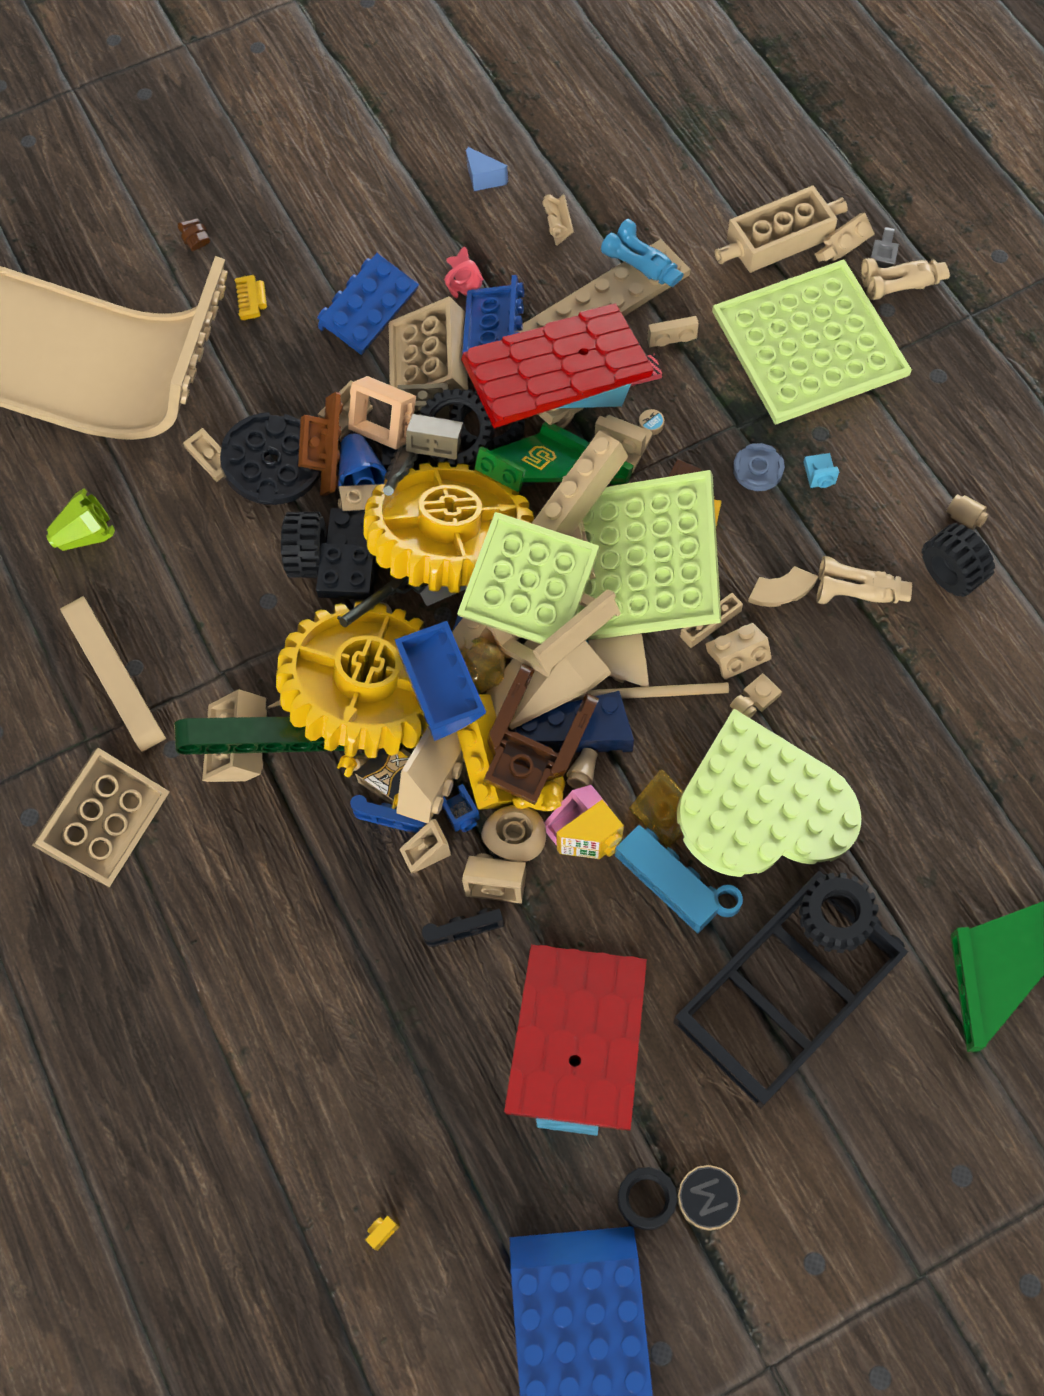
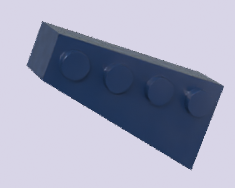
(605, 731)

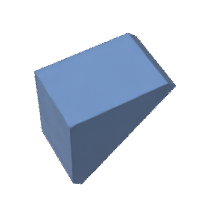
(485, 171)

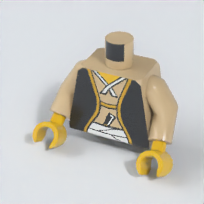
(378, 774)

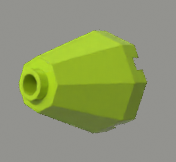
(80, 523)

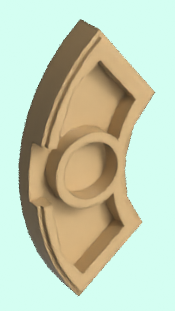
(783, 589)

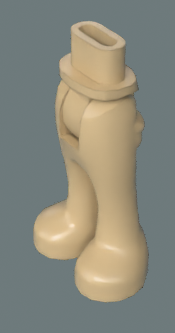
(906, 275)
(874, 585)

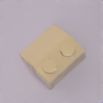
(494, 878)

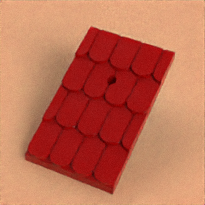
(560, 365)
(581, 1012)

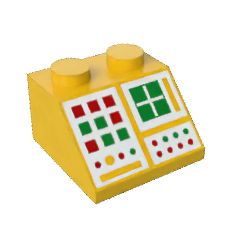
(591, 834)

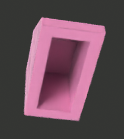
(572, 806)

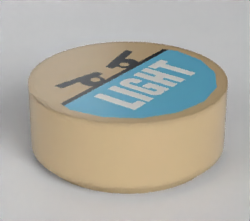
(652, 421)

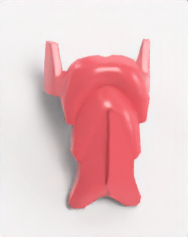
(465, 272)

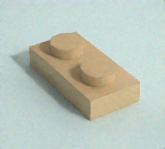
(672, 331)
(206, 452)

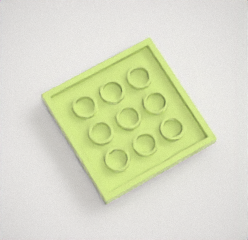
(527, 579)

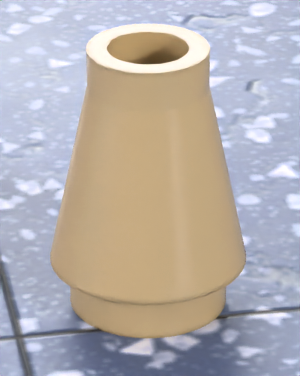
(582, 770)

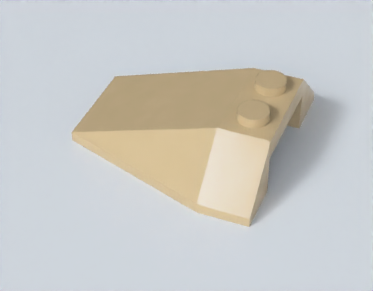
(567, 680)

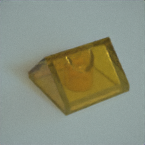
(658, 808)

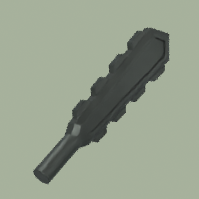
(399, 468)

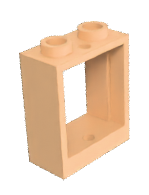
(402, 409)

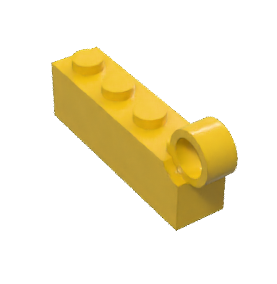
(479, 757)

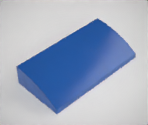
(440, 679)

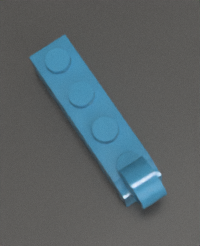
(672, 881)

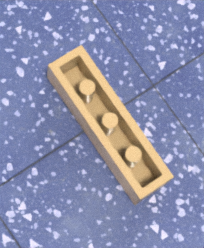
(729, 606)

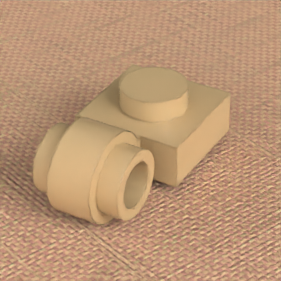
(759, 694)

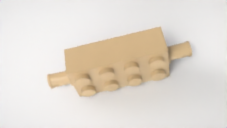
(780, 229)

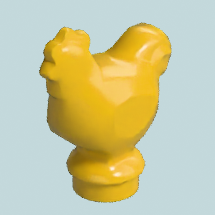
(549, 798)

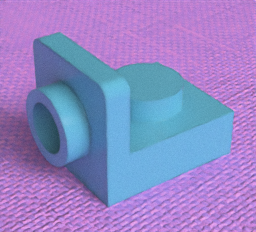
(820, 470)

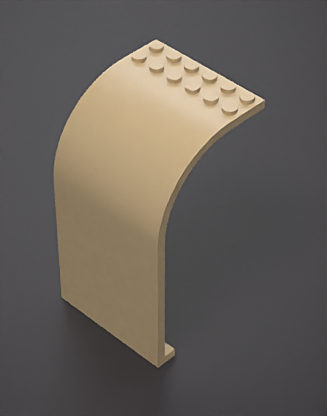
(97, 361)

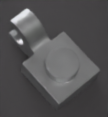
(885, 251)

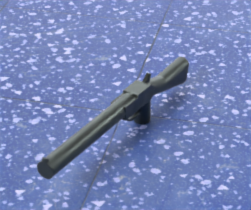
(389, 589)

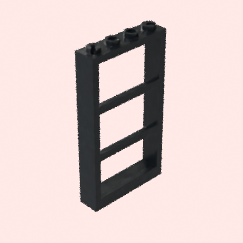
(887, 943)

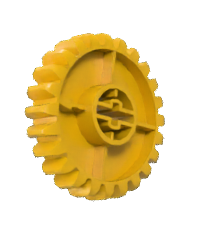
(437, 523)
(342, 708)

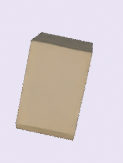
(425, 847)

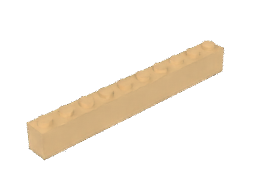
(565, 507)

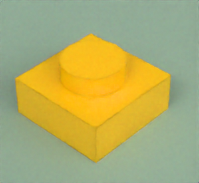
(380, 1232)

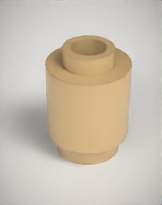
(967, 511)

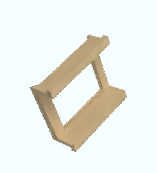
(565, 639)

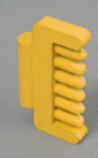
(250, 297)

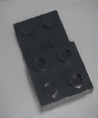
(345, 562)

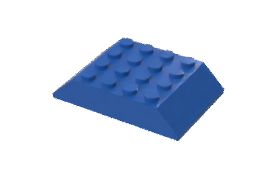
(579, 1314)

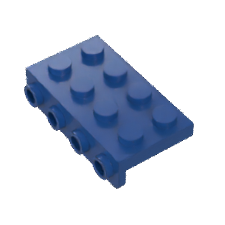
(367, 303)
(493, 313)

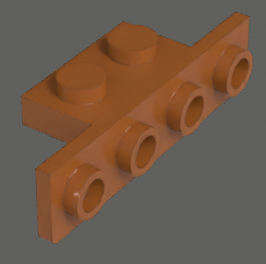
(320, 443)

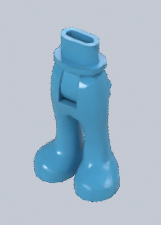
(649, 260)

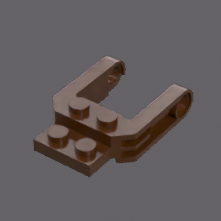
(521, 763)

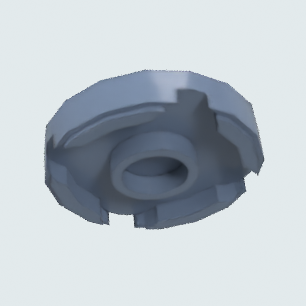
(758, 467)

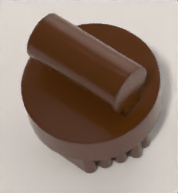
(193, 234)

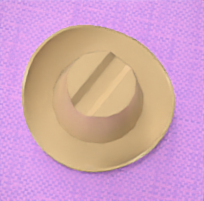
(515, 833)

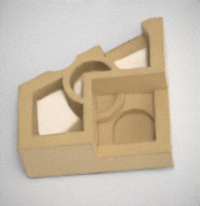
(623, 657)

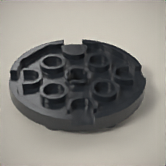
(245, 464)

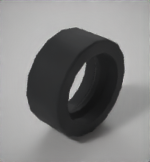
(670, 1196)

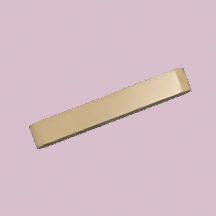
(113, 674)

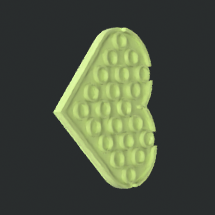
(764, 801)

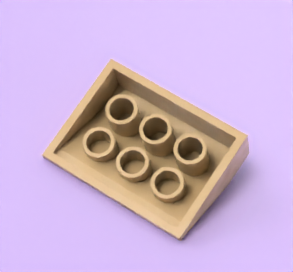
(428, 346)
(101, 818)

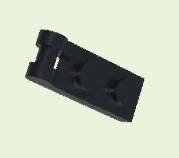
(462, 927)

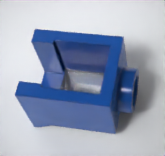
(461, 811)

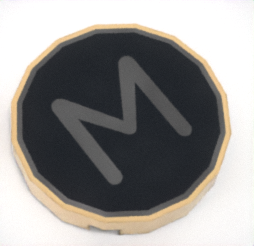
(708, 1197)

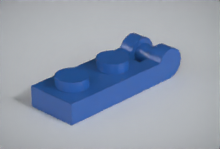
(383, 815)

